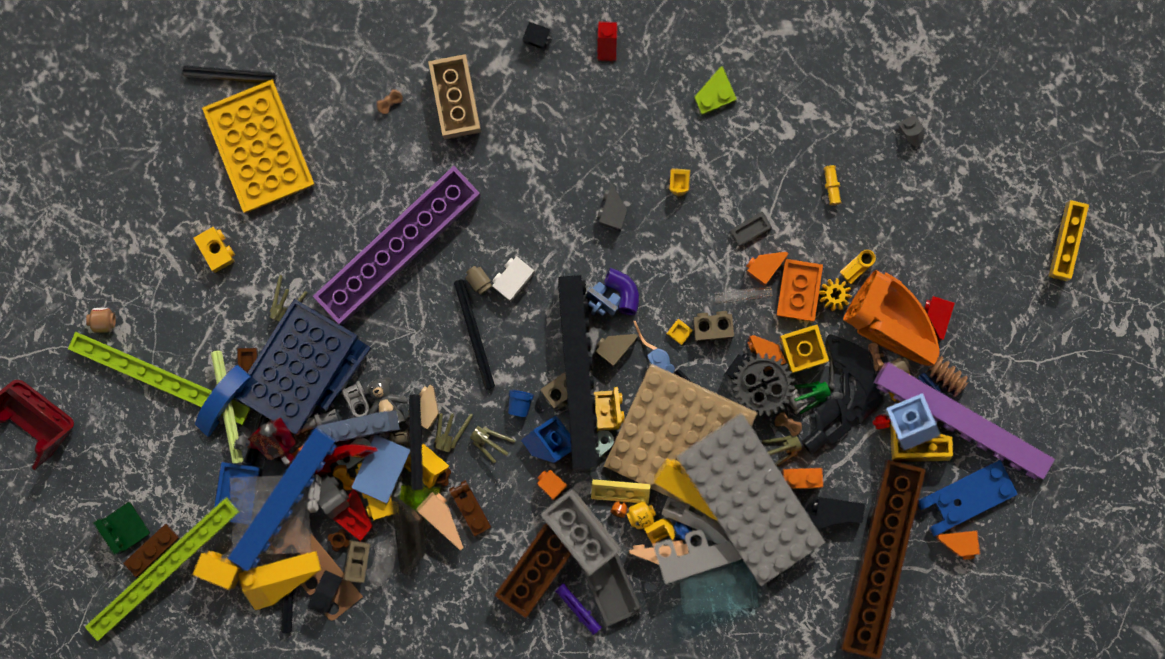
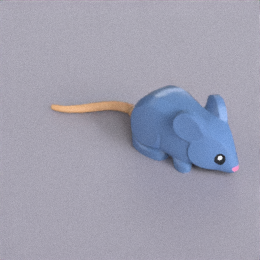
(657, 356)

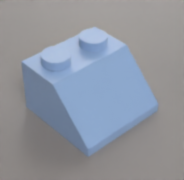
(913, 421)

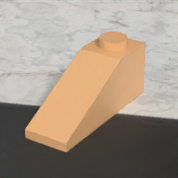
(438, 514)

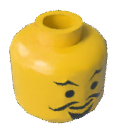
(641, 515)

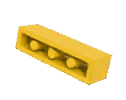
(1068, 240)
(677, 481)

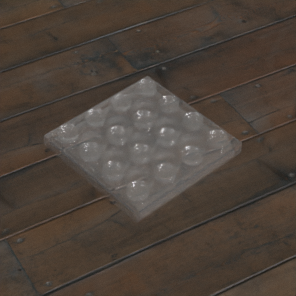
(250, 495)

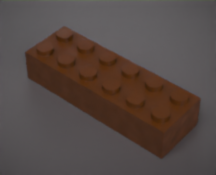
(534, 571)

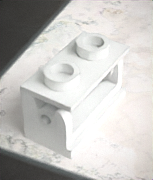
(513, 278)

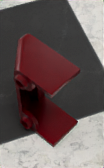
(35, 416)

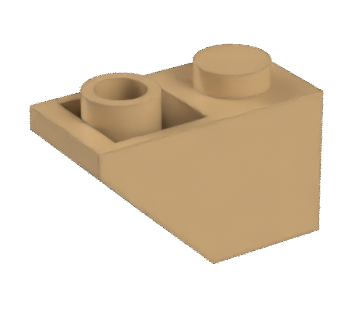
(429, 406)

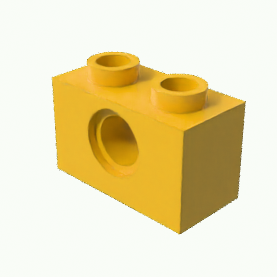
(206, 241)

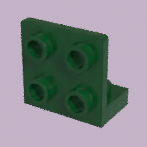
(122, 528)

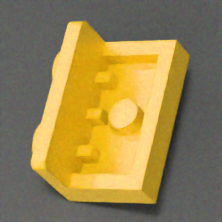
(608, 409)

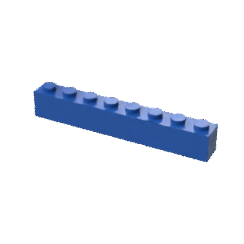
(281, 499)

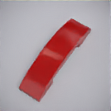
(341, 452)

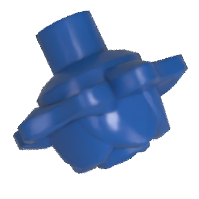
(682, 530)

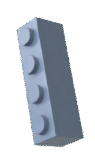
(362, 426)

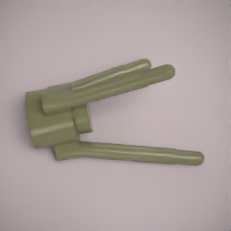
(278, 311)
(481, 436)
(444, 441)
(790, 445)

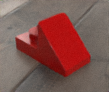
(607, 41)

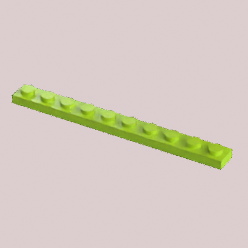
(148, 373)
(162, 569)

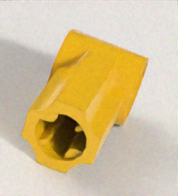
(857, 267)

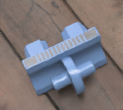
(600, 303)

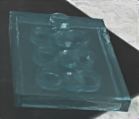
(719, 589)

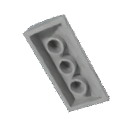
(581, 531)

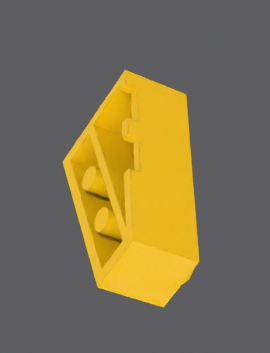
(932, 450)

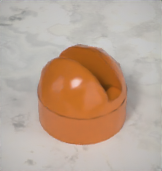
(618, 509)

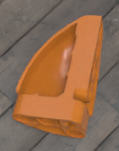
(893, 319)

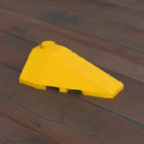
(273, 581)

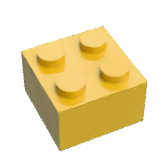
(803, 349)
(217, 570)

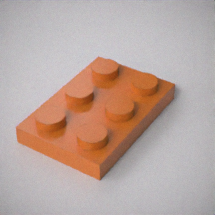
(799, 290)

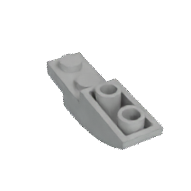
(695, 518)

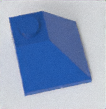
(549, 441)

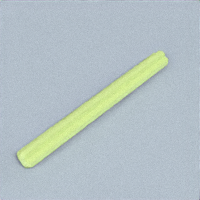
(228, 413)

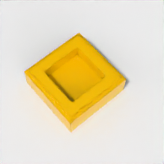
(679, 332)

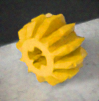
(841, 299)

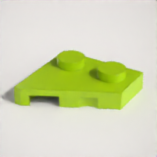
(715, 93)

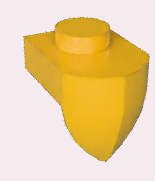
(679, 181)
(660, 530)

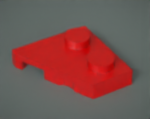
(354, 517)

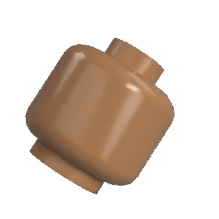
(101, 320)

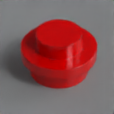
(881, 421)

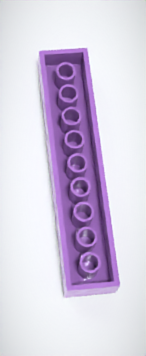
(397, 246)

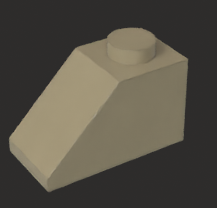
(615, 347)

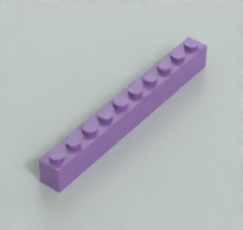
(966, 422)

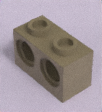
(714, 332)
(557, 384)
(356, 561)

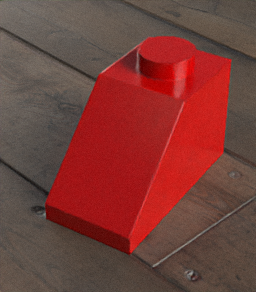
(939, 313)

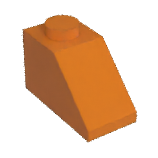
(765, 266)
(551, 483)
(961, 543)

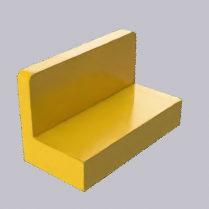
(432, 466)

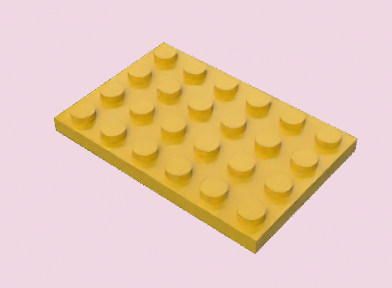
(258, 146)

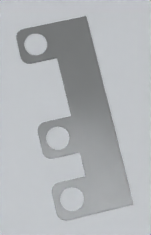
(697, 561)

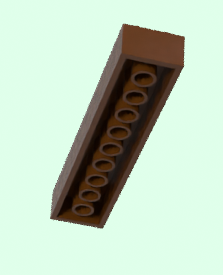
(882, 559)

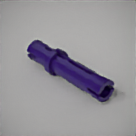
(578, 609)

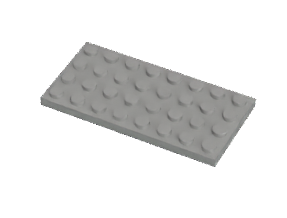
(750, 499)

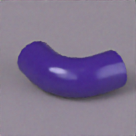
(626, 288)

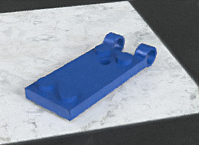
(976, 492)

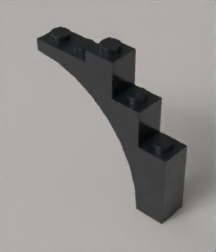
(831, 512)

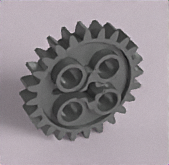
(770, 400)

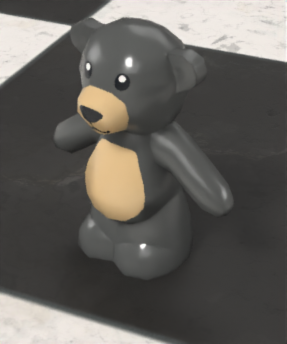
(380, 391)

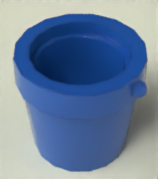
(519, 402)

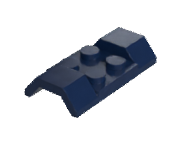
(345, 373)

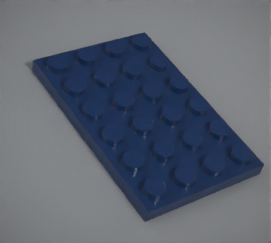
(296, 366)

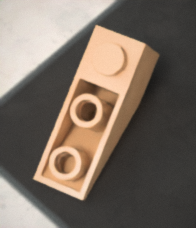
(665, 551)

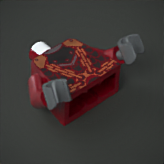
(271, 439)

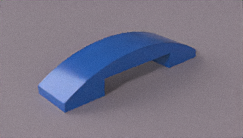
(219, 399)

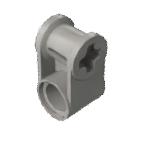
(356, 396)

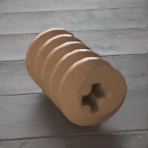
(948, 376)

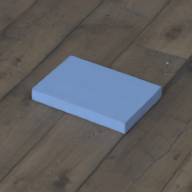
(381, 469)

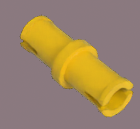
(832, 185)

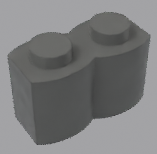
(331, 498)

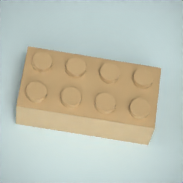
(454, 96)

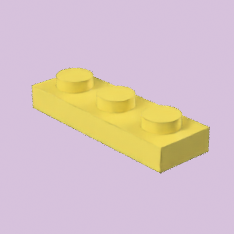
(620, 491)

